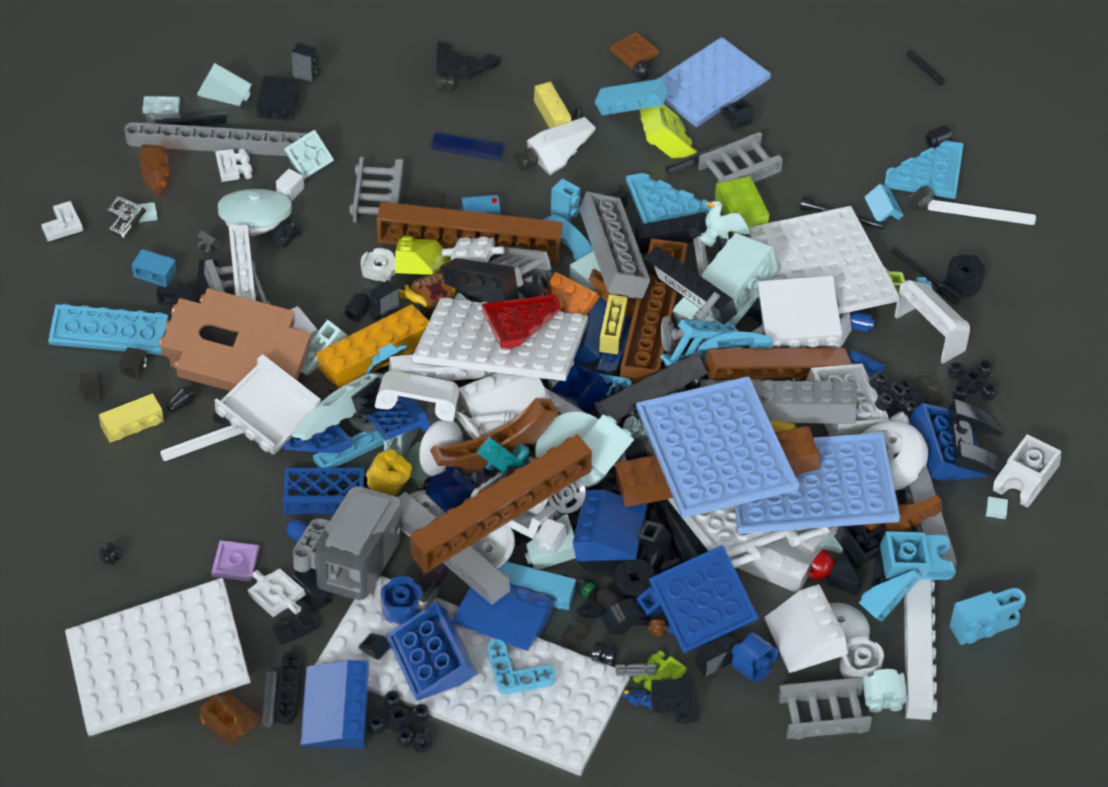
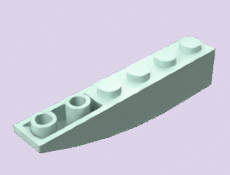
(333, 408)

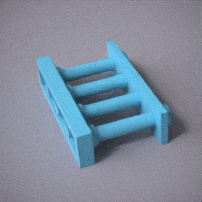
(700, 331)

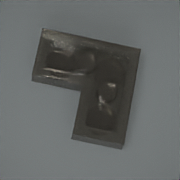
(128, 216)

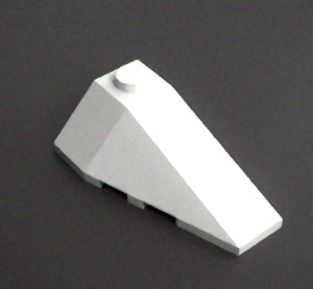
(559, 143)

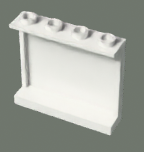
(800, 312)
(267, 405)
(528, 522)

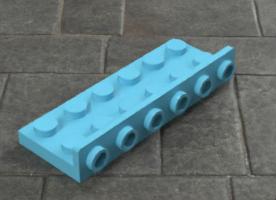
(107, 328)

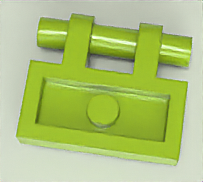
(666, 669)

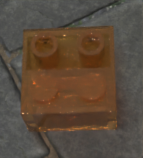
(154, 167)
(227, 717)

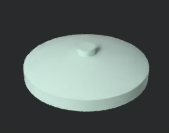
(254, 207)
(568, 426)

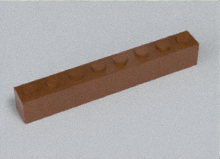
(770, 362)

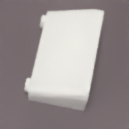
(424, 388)

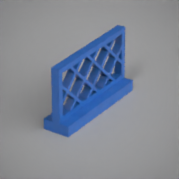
(407, 407)
(323, 502)

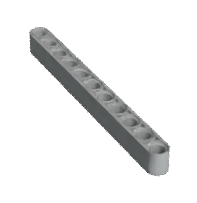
(210, 138)

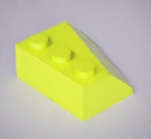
(666, 131)
(419, 256)

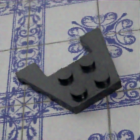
(461, 66)

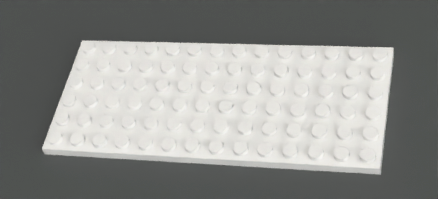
(547, 723)

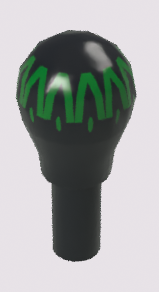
(585, 587)

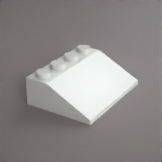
(500, 394)
(866, 410)
(782, 564)
(806, 630)

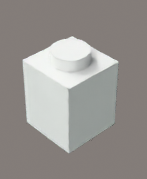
(290, 184)
(551, 536)

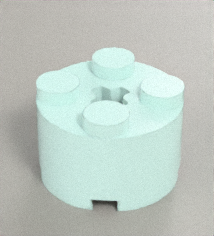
(885, 690)

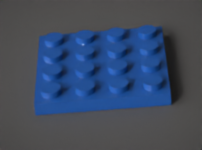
(703, 599)

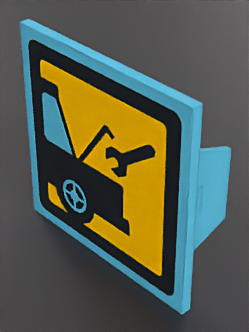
(383, 356)

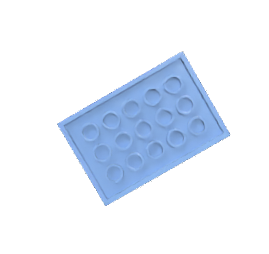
(711, 81)

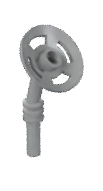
(670, 334)
(566, 496)

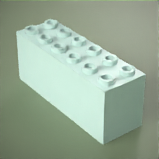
(737, 274)

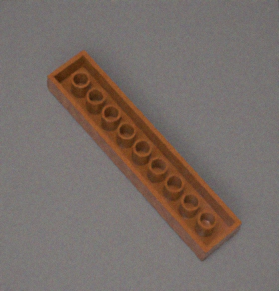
(450, 225)
(644, 338)
(644, 482)
(500, 503)

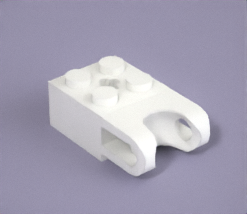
(1028, 469)

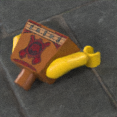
(428, 291)

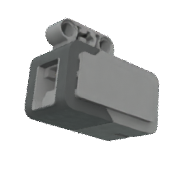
(352, 545)

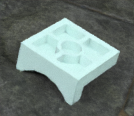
(308, 154)

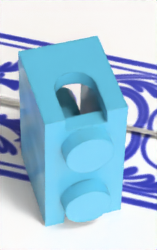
(565, 200)

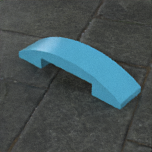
(572, 238)
(735, 339)

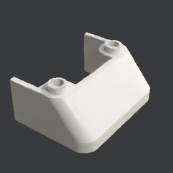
(938, 313)

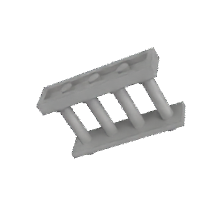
(758, 171)
(394, 185)
(523, 261)
(212, 275)
(824, 690)

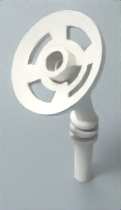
(471, 424)

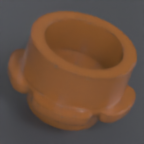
(657, 627)

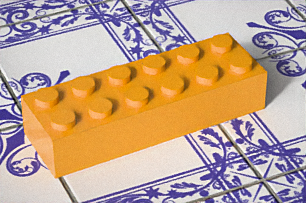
(353, 355)

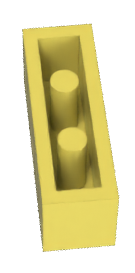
(550, 105)
(613, 324)
(131, 418)

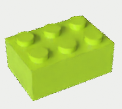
(742, 198)

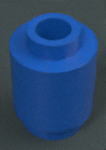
(861, 321)
(296, 529)

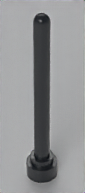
(808, 204)

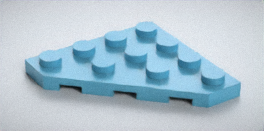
(934, 167)
(660, 201)

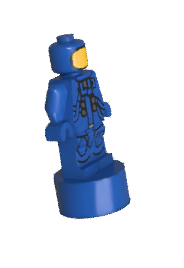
(638, 697)

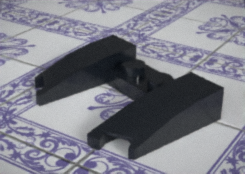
(963, 419)

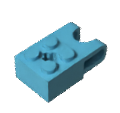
(916, 552)
(986, 615)

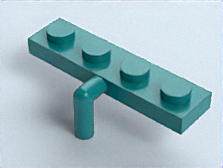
(500, 456)

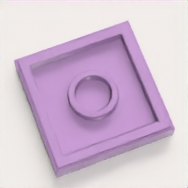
(235, 561)

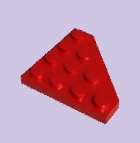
(519, 318)

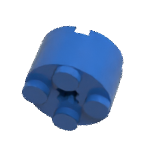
(400, 599)
(754, 657)

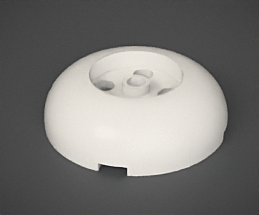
(909, 444)

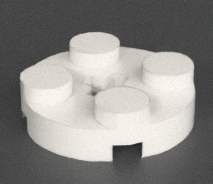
(378, 273)

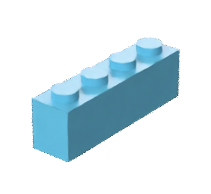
(631, 97)
(543, 583)

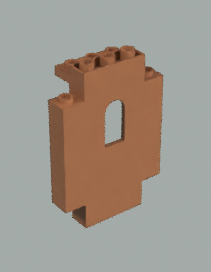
(260, 331)

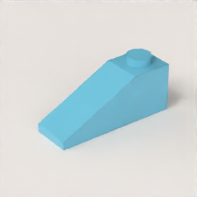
(885, 596)

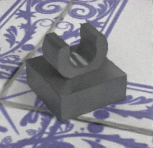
(209, 241)

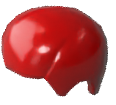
(822, 566)

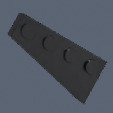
(481, 279)

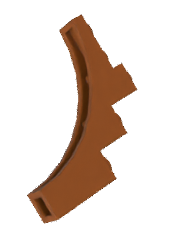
(522, 429)
(910, 515)

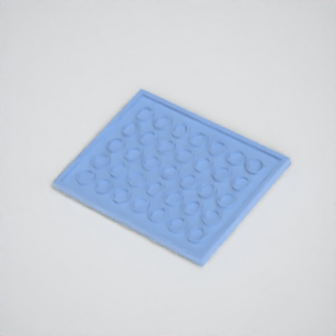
(716, 447)
(847, 490)

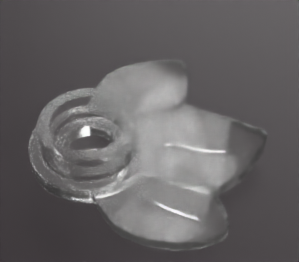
(157, 107)

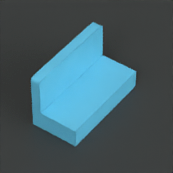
(883, 203)

